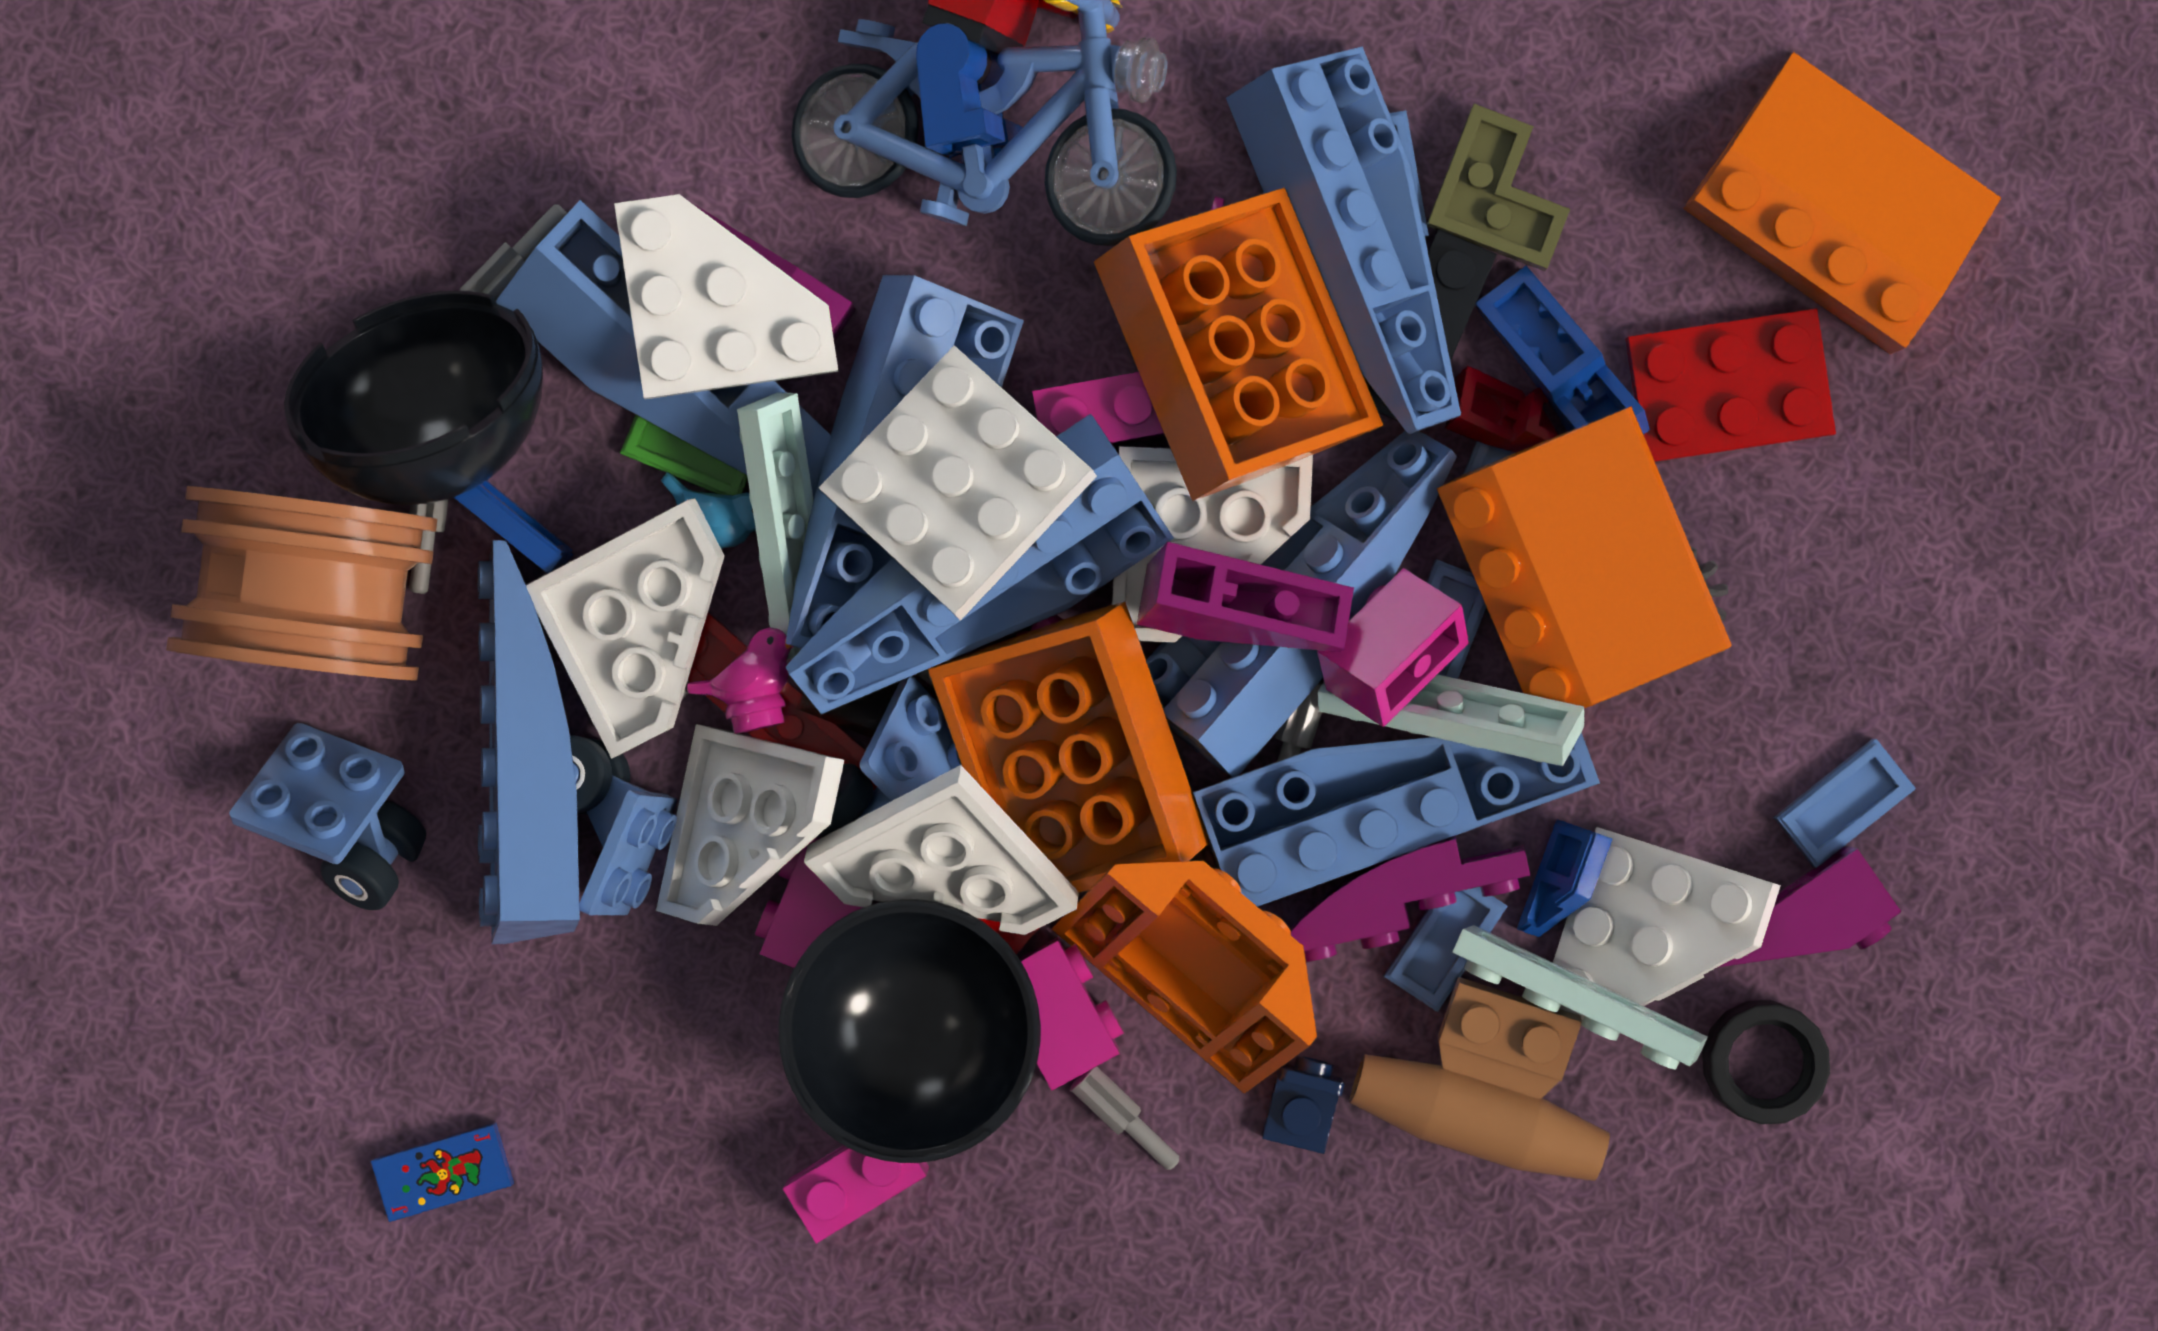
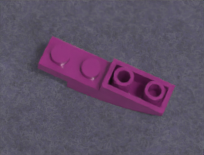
(1375, 899)

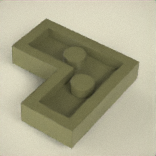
(1479, 198)

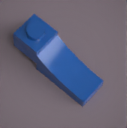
(1555, 352)

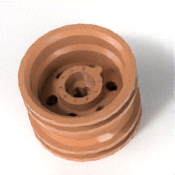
(301, 584)

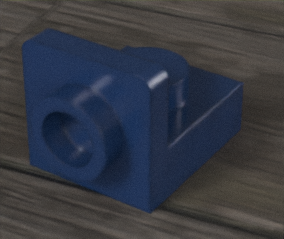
(1303, 1104)

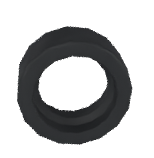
(1811, 1080)

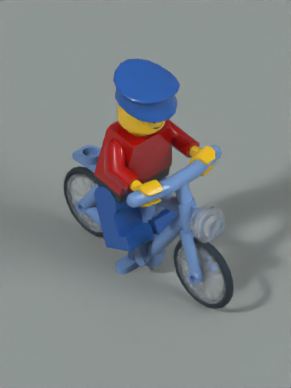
(1103, 174)

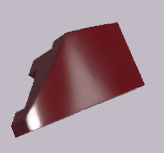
(1499, 412)

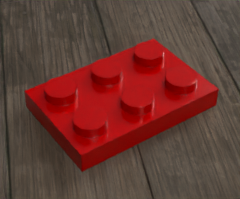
(1732, 385)

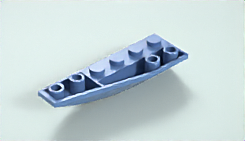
(1358, 219)
(581, 313)
(903, 340)
(902, 629)
(1238, 695)
(528, 769)
(1367, 804)

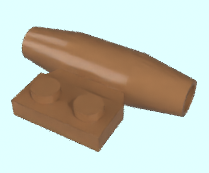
(1491, 1087)

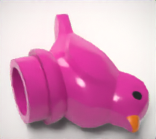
(752, 683)

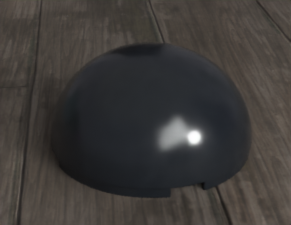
(418, 398)
(909, 1031)

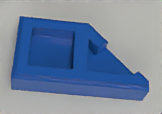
(1564, 876)

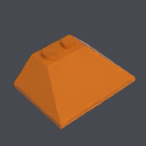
(1200, 963)

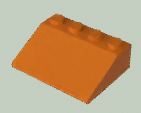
(1844, 205)
(1237, 342)
(1584, 564)
(1074, 744)

